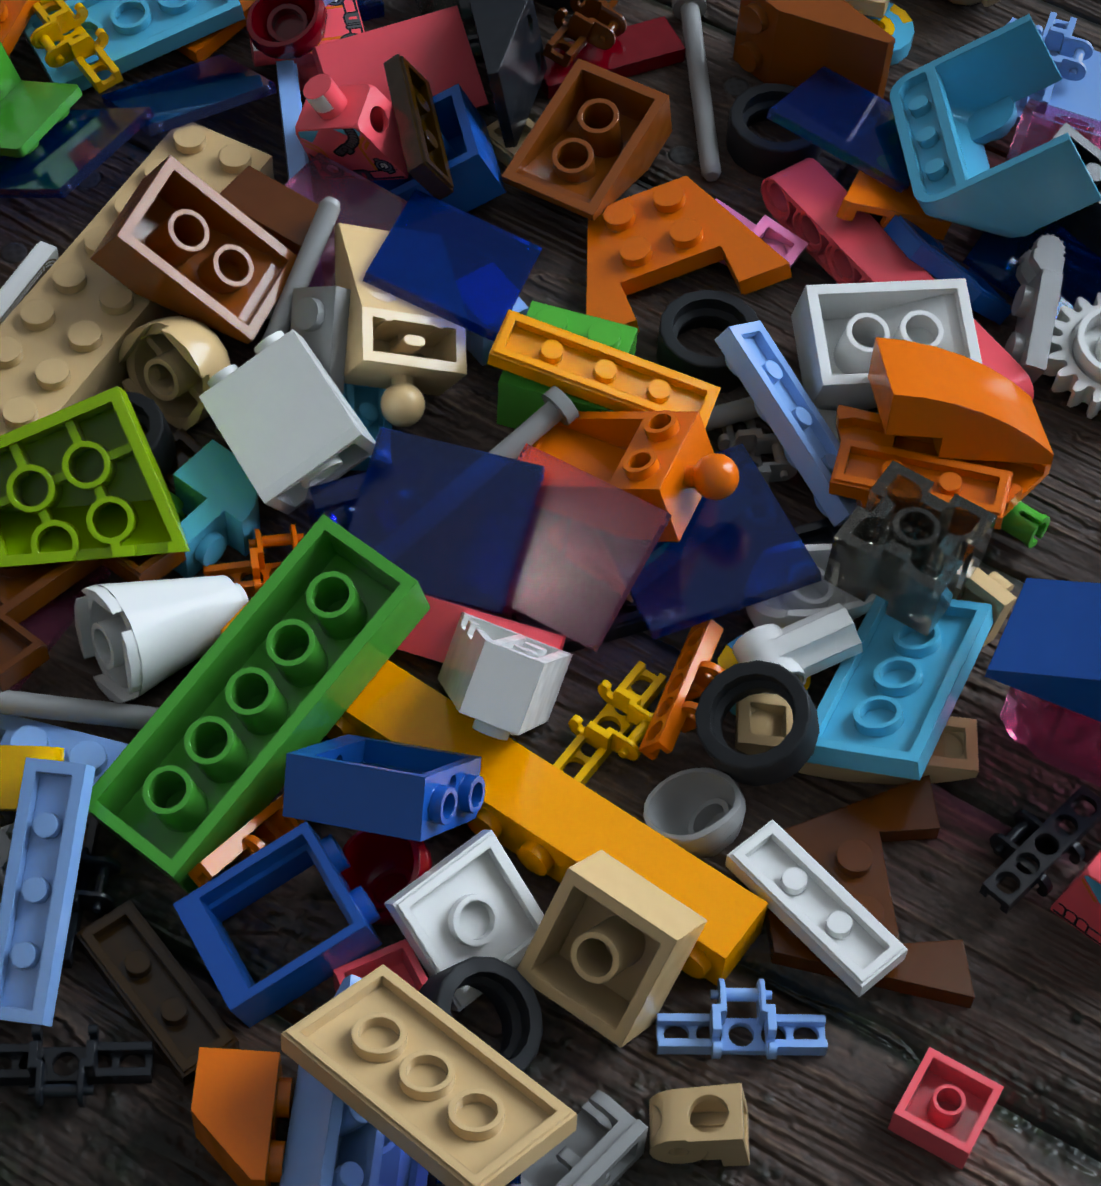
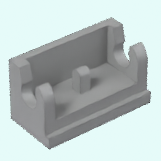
(596, 1153)

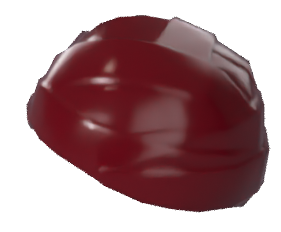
(286, 26)
(384, 867)

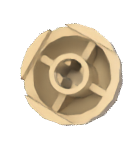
(172, 364)

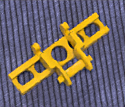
(73, 46)
(609, 739)

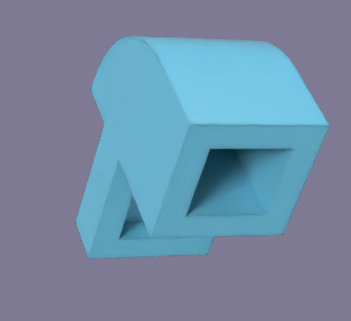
(218, 507)

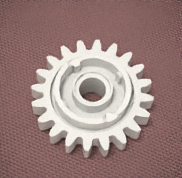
(1077, 354)

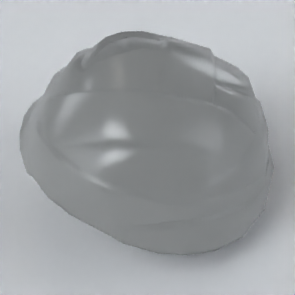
(697, 810)

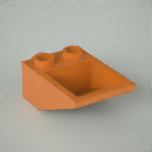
(650, 455)

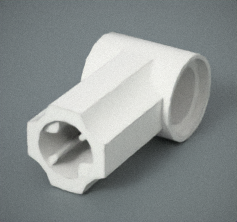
(804, 645)

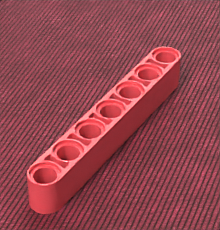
(859, 251)

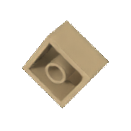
(610, 947)

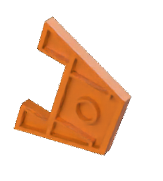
(667, 236)

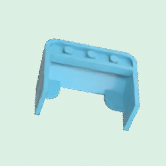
(969, 100)

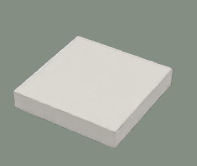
(467, 909)

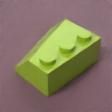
(84, 488)

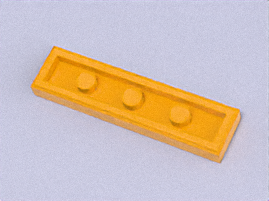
(595, 370)

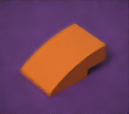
(956, 403)

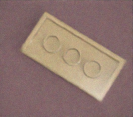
(428, 1082)

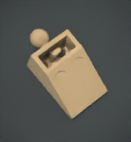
(391, 339)

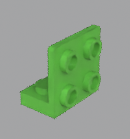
(29, 109)

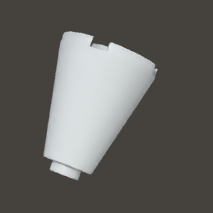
(152, 628)

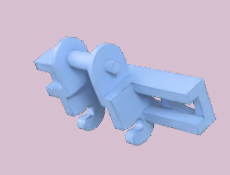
(1069, 54)
(720, 1027)

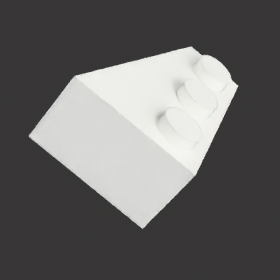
(501, 677)

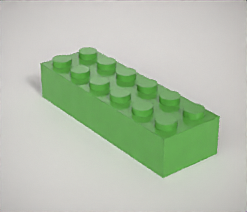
(257, 693)

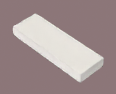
(816, 908)

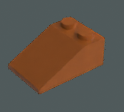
(797, 37)
(591, 141)
(195, 253)

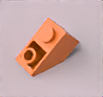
(238, 1112)

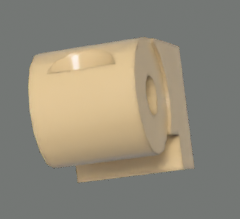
(700, 1125)

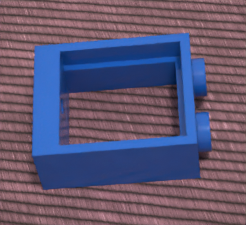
(383, 787)
(251, 880)

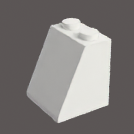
(286, 421)

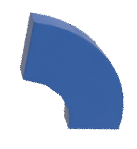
(931, 256)

